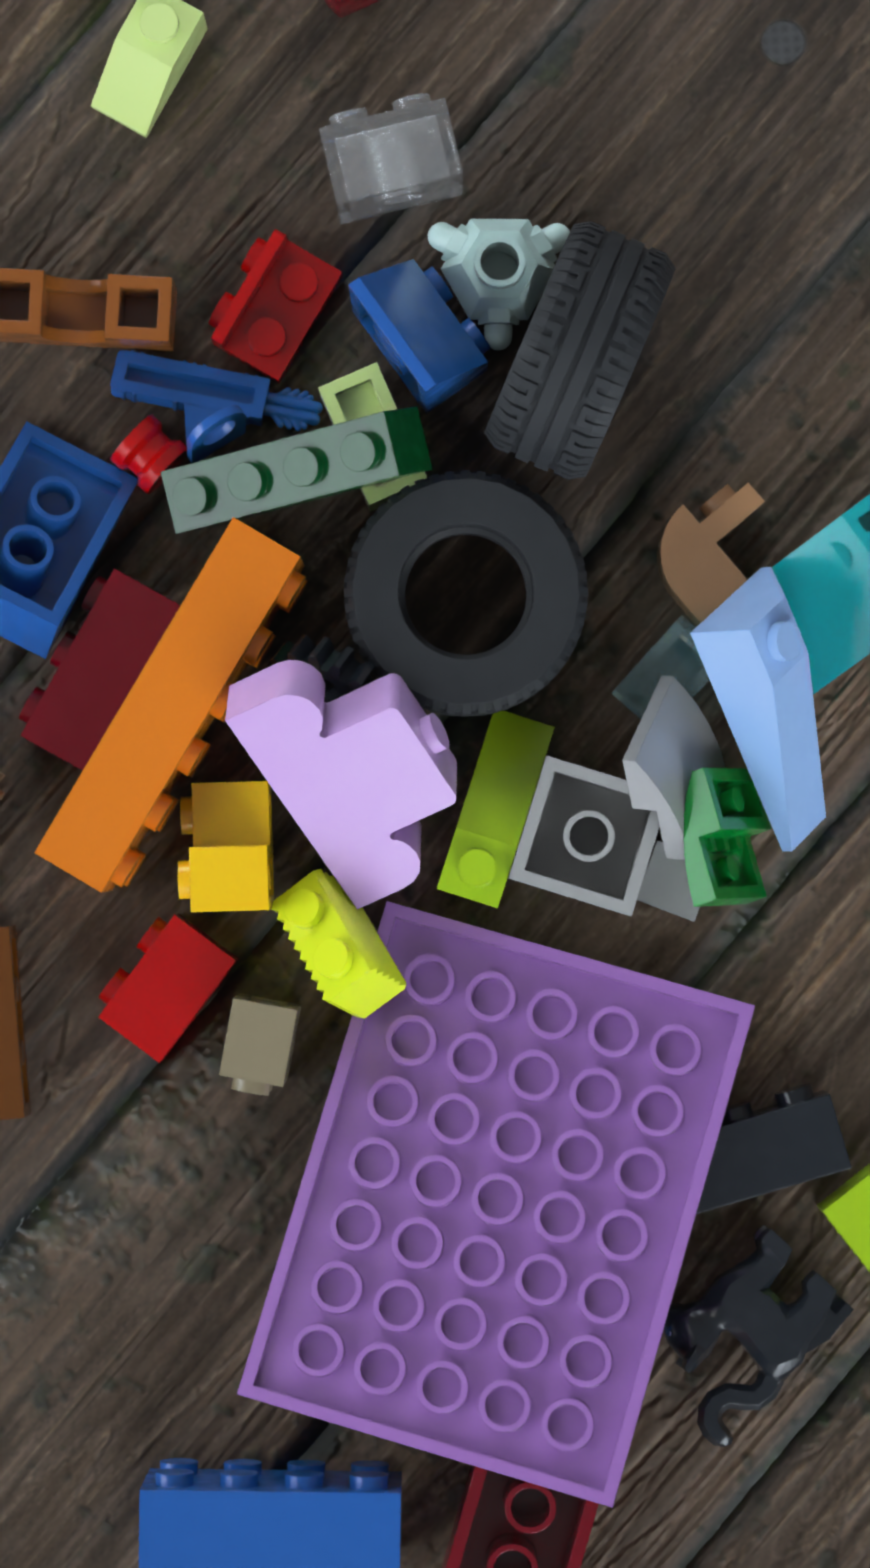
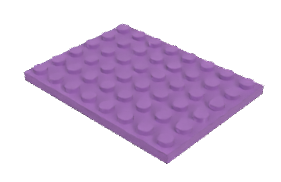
(499, 1205)

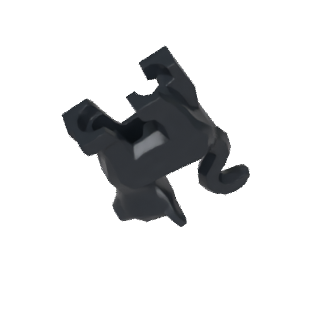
(760, 1321)

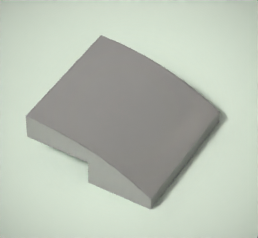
(662, 755)

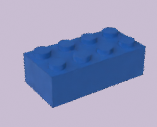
(270, 1516)

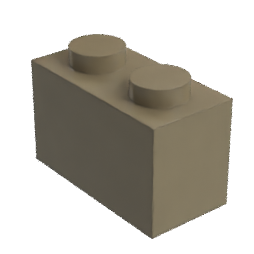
(259, 1043)

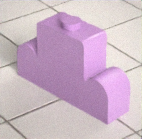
(348, 769)

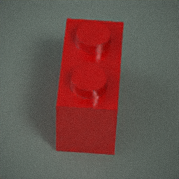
(166, 986)

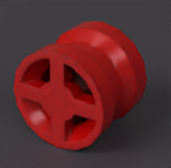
(149, 453)

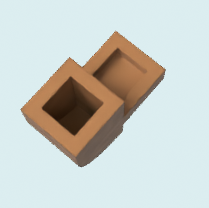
(689, 558)

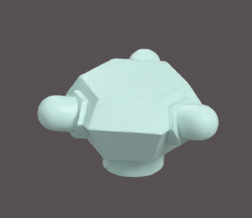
(498, 269)

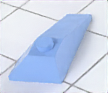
(767, 697)

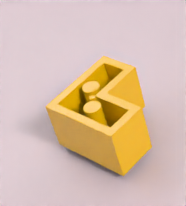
(231, 847)

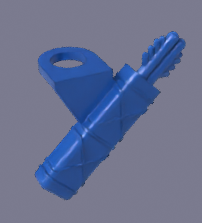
(213, 399)

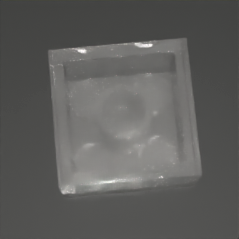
(391, 158)

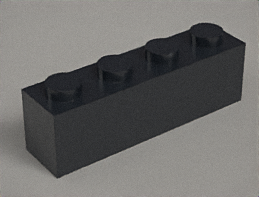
(774, 1147)

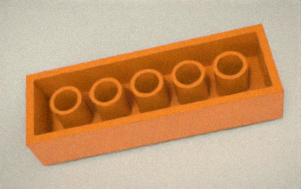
(172, 707)

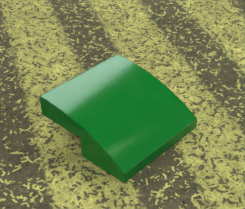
(718, 824)

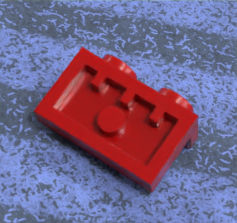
(274, 305)

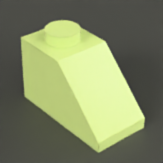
(148, 61)

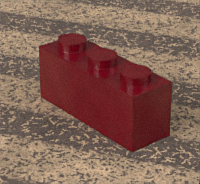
(96, 667)

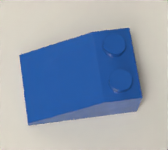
(418, 331)
(53, 529)

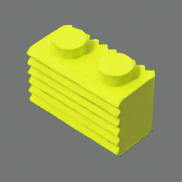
(338, 945)

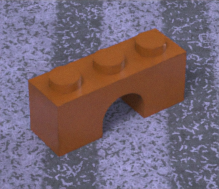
(88, 313)

